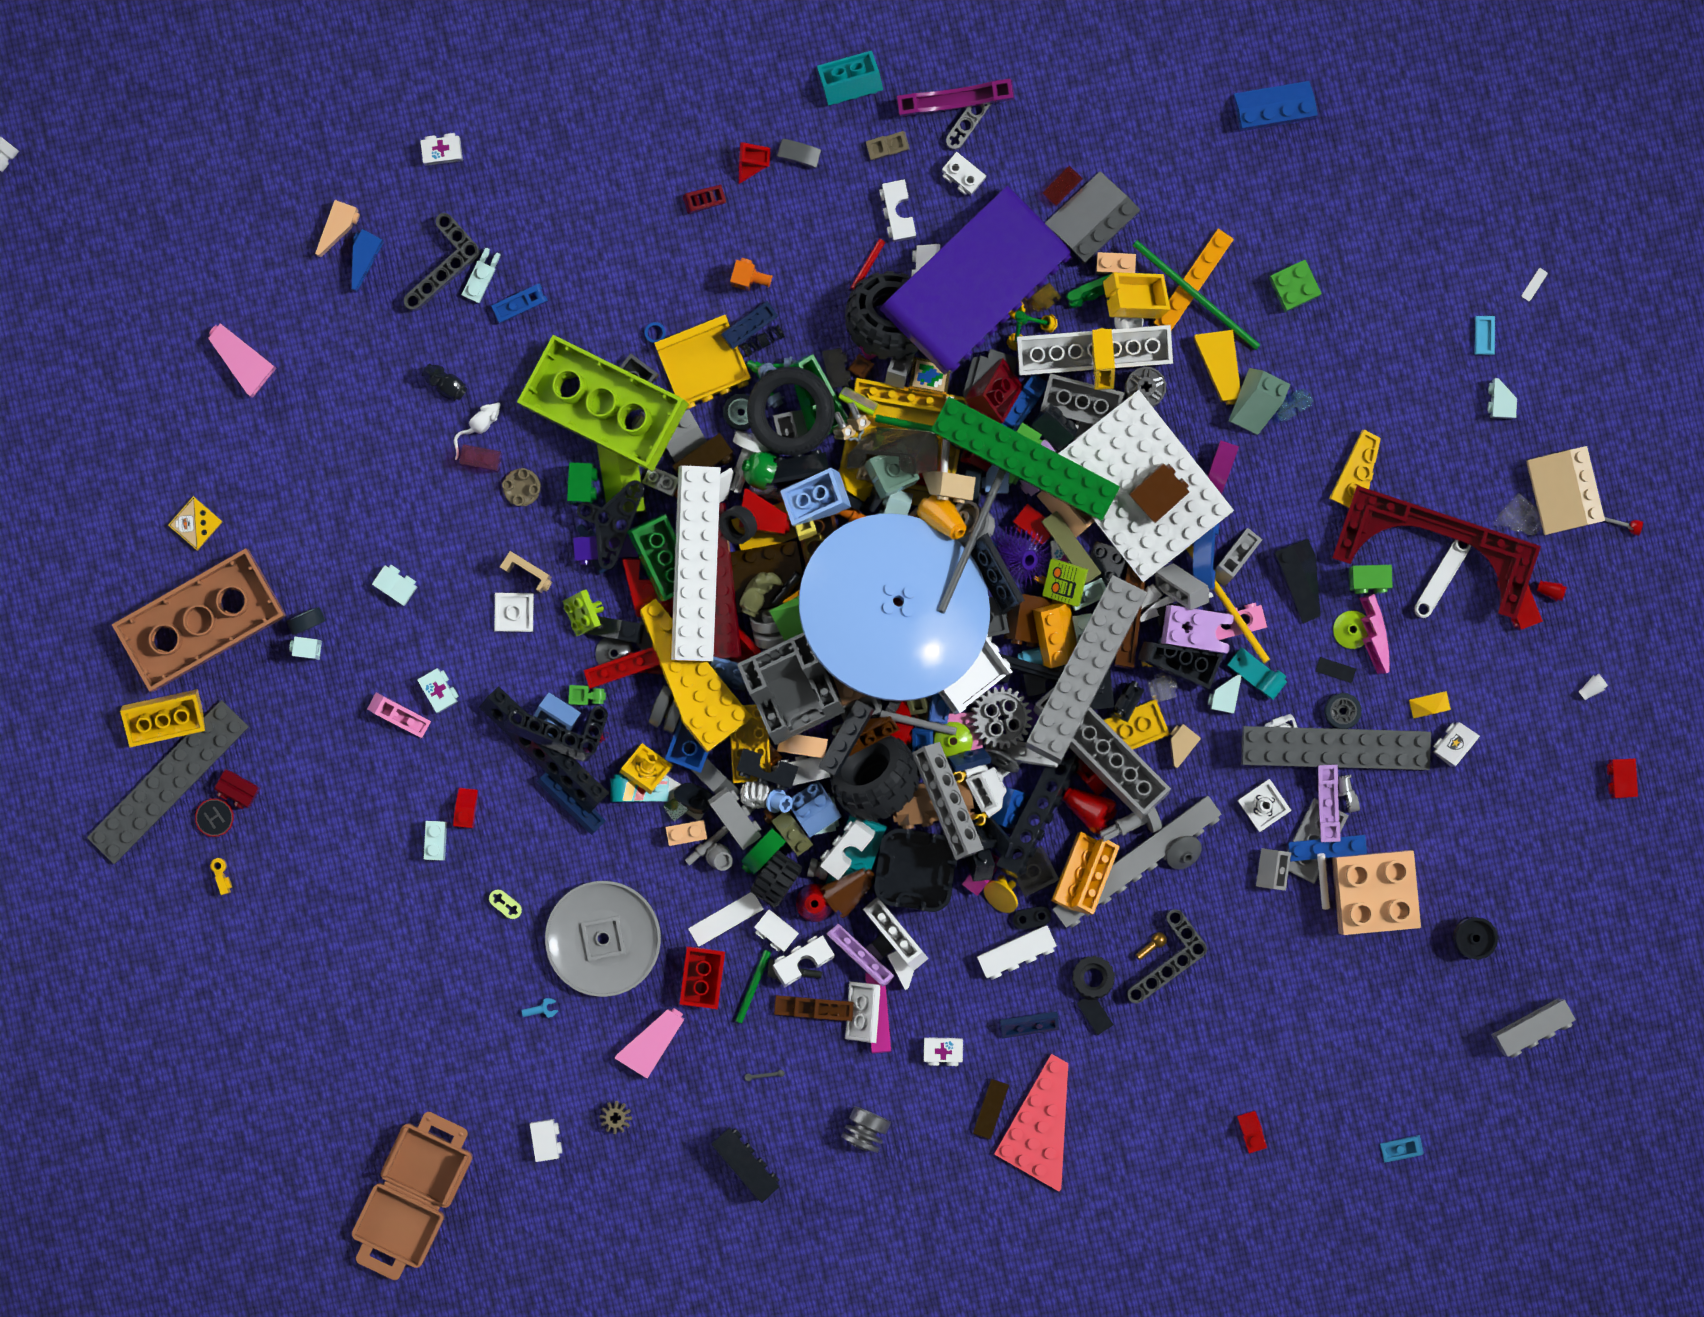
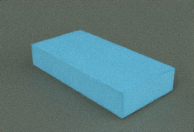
(1484, 335)

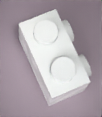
(963, 174)

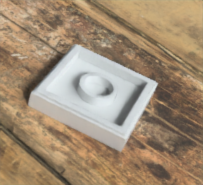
(514, 612)

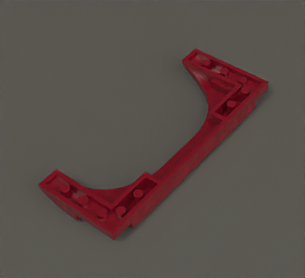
(1376, 512)

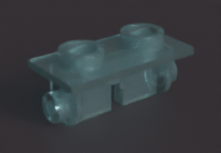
(1299, 399)

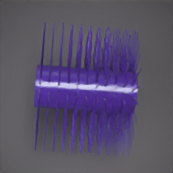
(1019, 556)

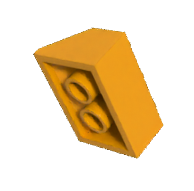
(1055, 633)

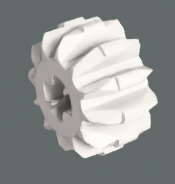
(755, 794)

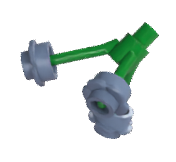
(774, 400)

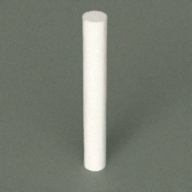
(1323, 881)

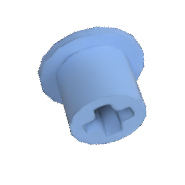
(778, 801)

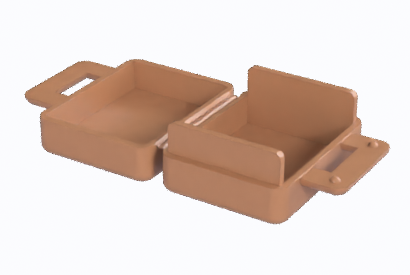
(404, 1211)

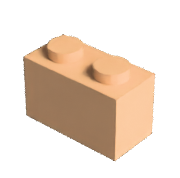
(1115, 262)
(686, 832)

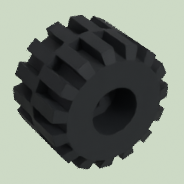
(775, 879)

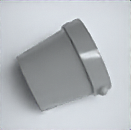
(719, 857)

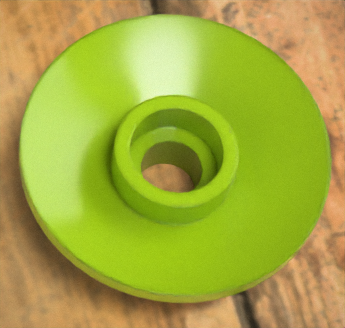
(1342, 630)
(963, 737)

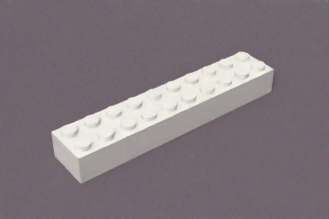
(695, 563)

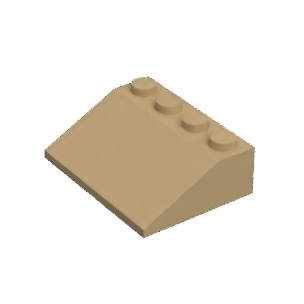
(1565, 490)

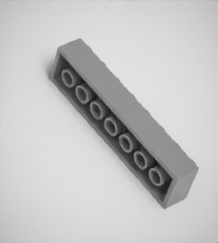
(1115, 763)

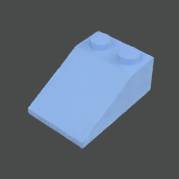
(816, 497)

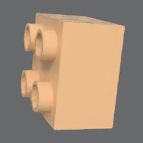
(1376, 892)

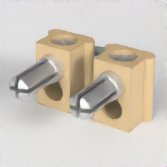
(856, 422)

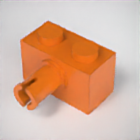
(745, 274)

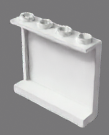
(981, 676)

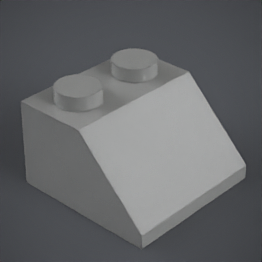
(685, 438)

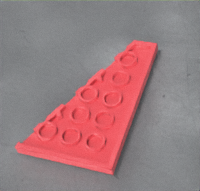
(1037, 1132)

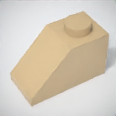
(1182, 743)

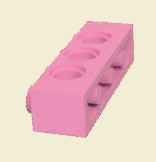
(1256, 622)

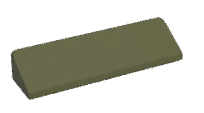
(1070, 545)

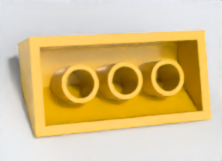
(163, 718)

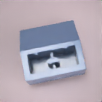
(814, 808)

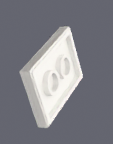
(865, 1012)

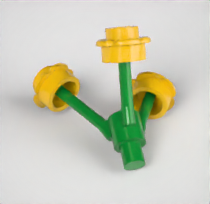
(1047, 323)

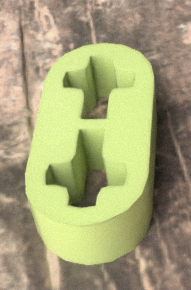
(508, 900)

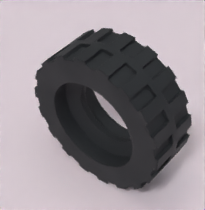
(1093, 963)

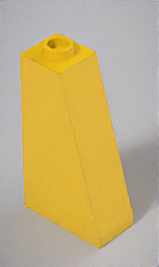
(1220, 360)

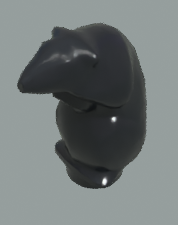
(446, 384)

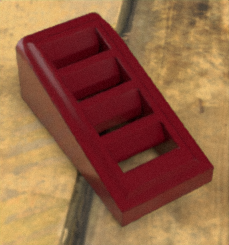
(698, 207)

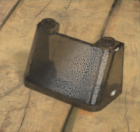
(915, 449)

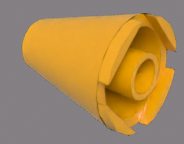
(942, 516)

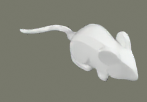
(480, 422)

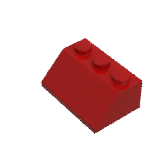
(702, 977)

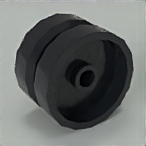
(1464, 934)

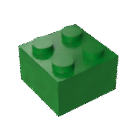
(581, 483)

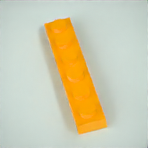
(1196, 277)

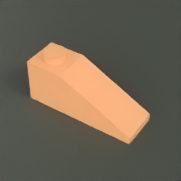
(338, 224)

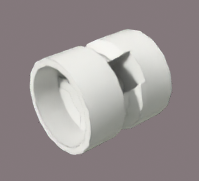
(7, 152)

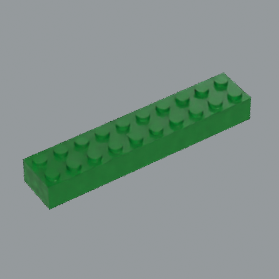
(1025, 459)

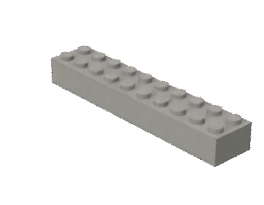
(1086, 669)

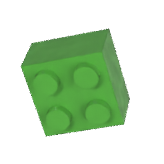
(1295, 286)
(1370, 578)

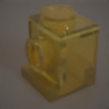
(1044, 298)

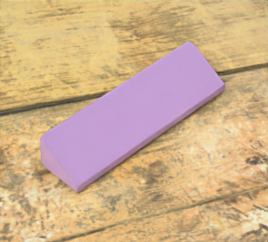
(860, 955)

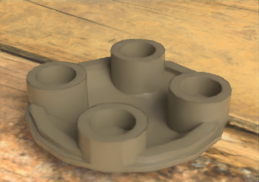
(521, 487)

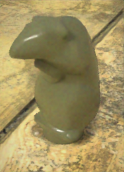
(753, 595)

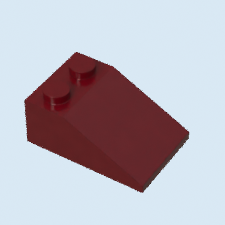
(995, 392)

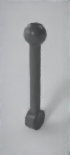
(748, 1077)

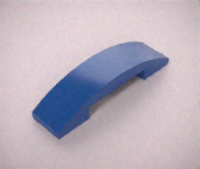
(1025, 402)
(1203, 557)

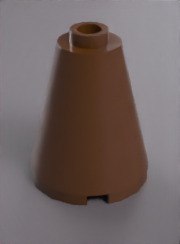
(848, 890)

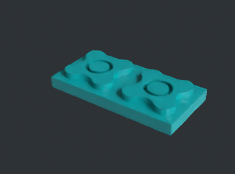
(867, 857)

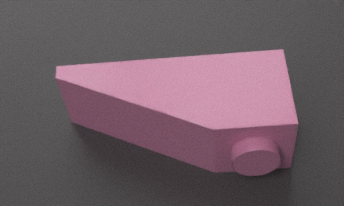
(398, 715)

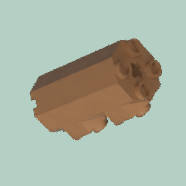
(921, 810)

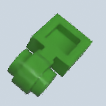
(580, 695)

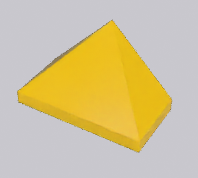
(857, 488)
(1429, 704)

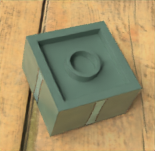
(888, 476)

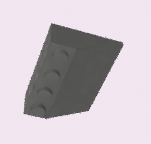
(1092, 217)

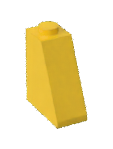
(1103, 359)

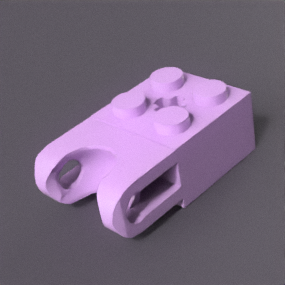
(1200, 629)

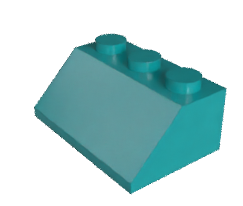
(850, 78)

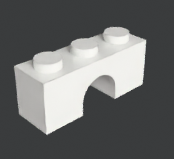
(893, 194)
(856, 835)
(815, 950)

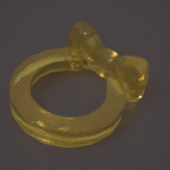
(820, 537)

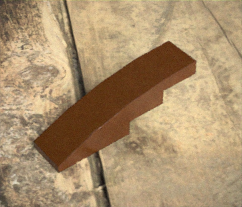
(813, 1008)

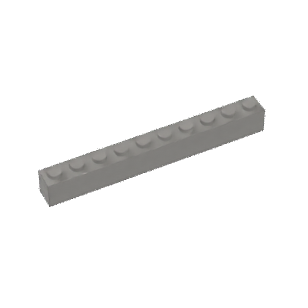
(1148, 853)

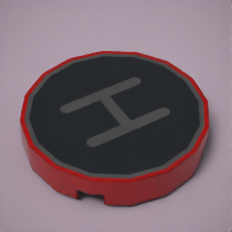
(214, 817)

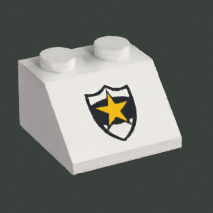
(1455, 743)

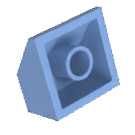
(557, 712)

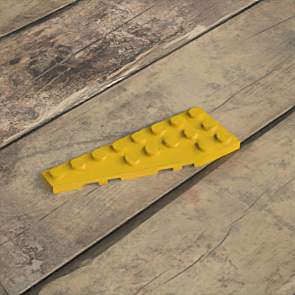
(699, 693)

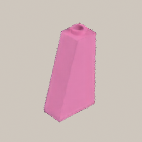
(244, 362)
(649, 1045)

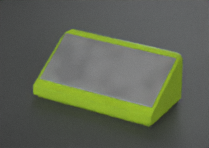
(862, 403)

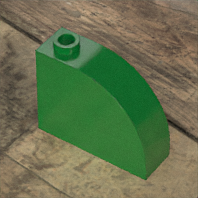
(762, 851)

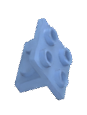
(728, 672)

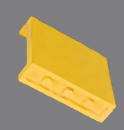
(702, 362)

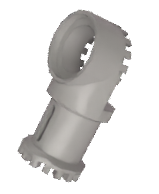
(1345, 788)

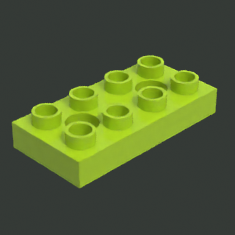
(603, 403)

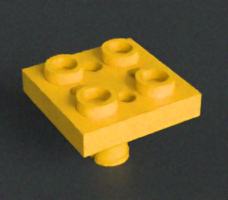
(649, 765)

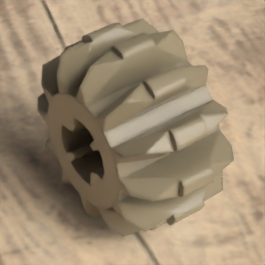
(620, 1122)

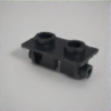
(1127, 701)

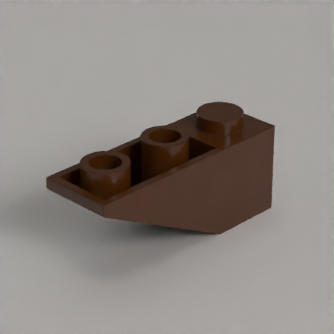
(873, 732)

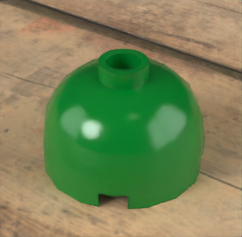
(759, 469)

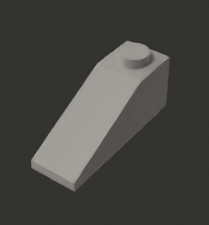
(1236, 557)

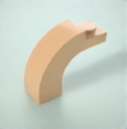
(804, 746)

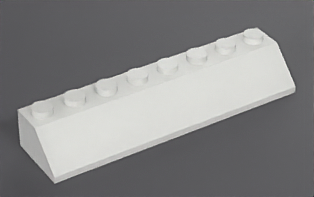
(1074, 350)

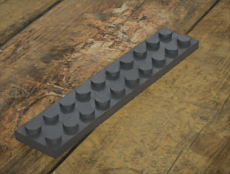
(1336, 746)
(167, 783)

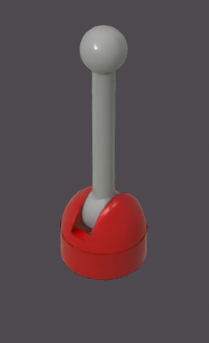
(1634, 526)

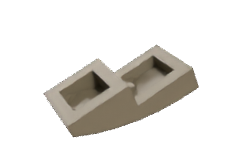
(887, 145)

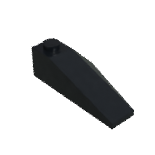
(1299, 572)

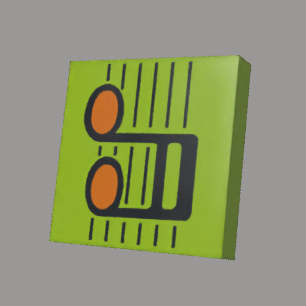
(1065, 582)

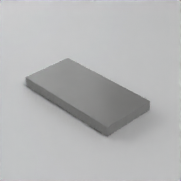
(1310, 830)

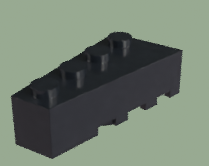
(1184, 663)

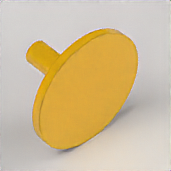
(1000, 894)

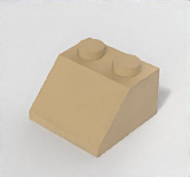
(950, 485)

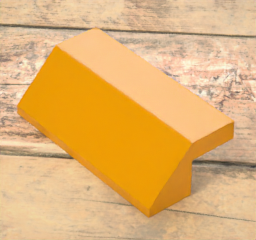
(1085, 874)

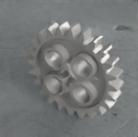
(984, 721)

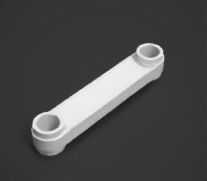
(1441, 578)

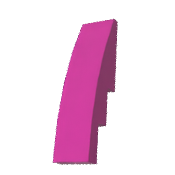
(1376, 642)
(883, 1035)

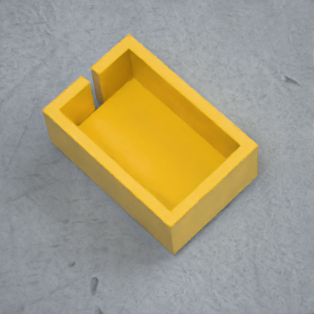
(1136, 295)

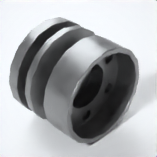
(1152, 378)
(865, 1130)

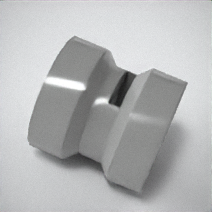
(816, 870)

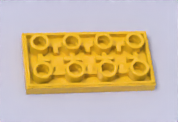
(751, 737)

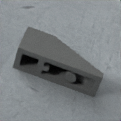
(715, 779)

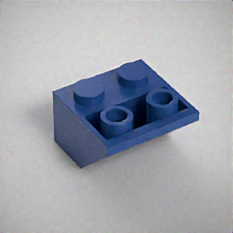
(1012, 808)

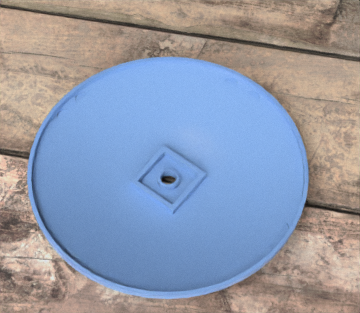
(867, 638)

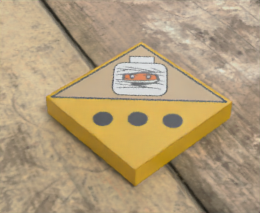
(195, 523)

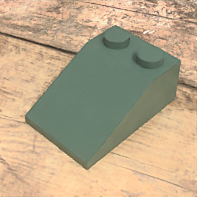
(1258, 400)

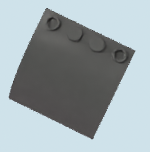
(790, 688)

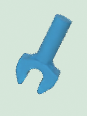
(540, 1009)

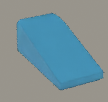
(1402, 1148)

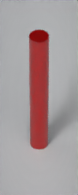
(869, 262)

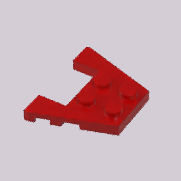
(642, 590)

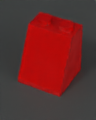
(768, 517)

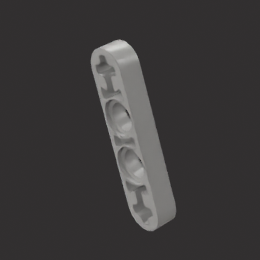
(973, 119)

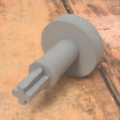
(1130, 823)

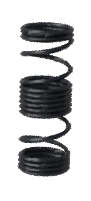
(763, 340)

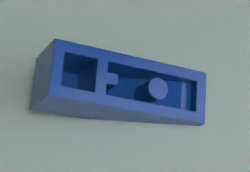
(365, 250)

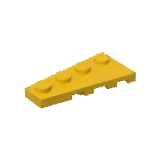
(1357, 468)

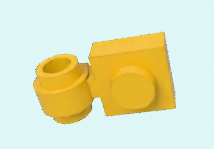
(223, 882)

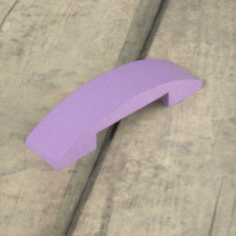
(1328, 803)

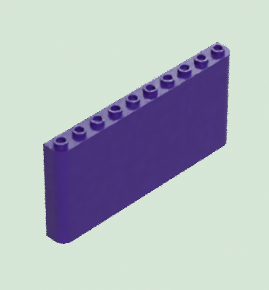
(976, 281)

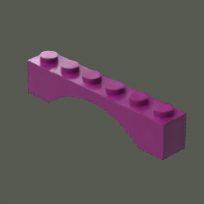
(957, 98)

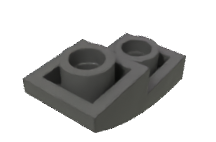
(798, 152)

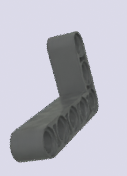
(445, 266)
(1172, 961)

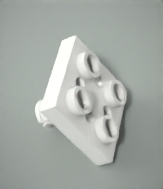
(1264, 805)

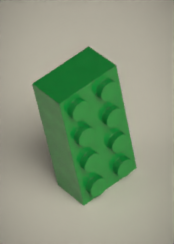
(656, 549)

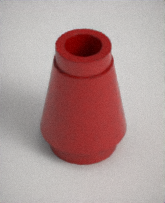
(1552, 590)

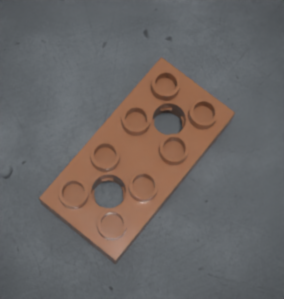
(199, 620)

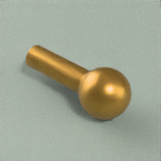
(1157, 940)

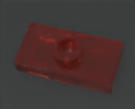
(1062, 185)

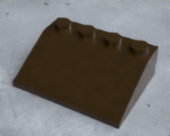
(779, 559)

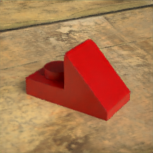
(1252, 1131)

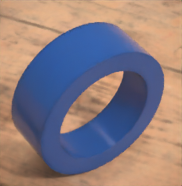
(655, 324)

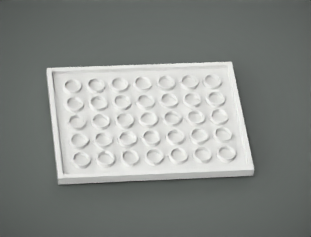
(1126, 451)

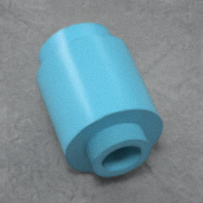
(1031, 655)

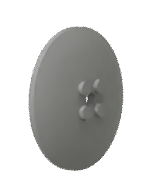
(574, 942)

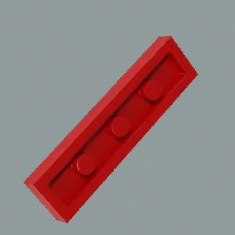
(621, 667)

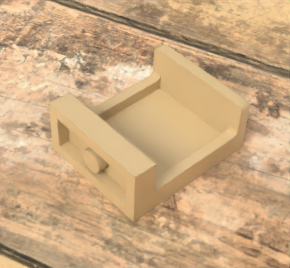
(512, 558)

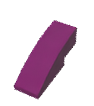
(1222, 464)

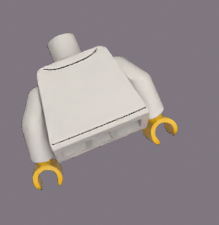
(986, 788)

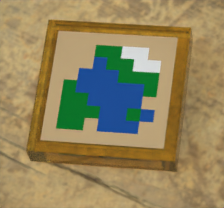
(928, 379)

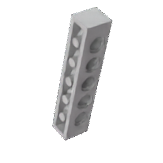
(947, 801)

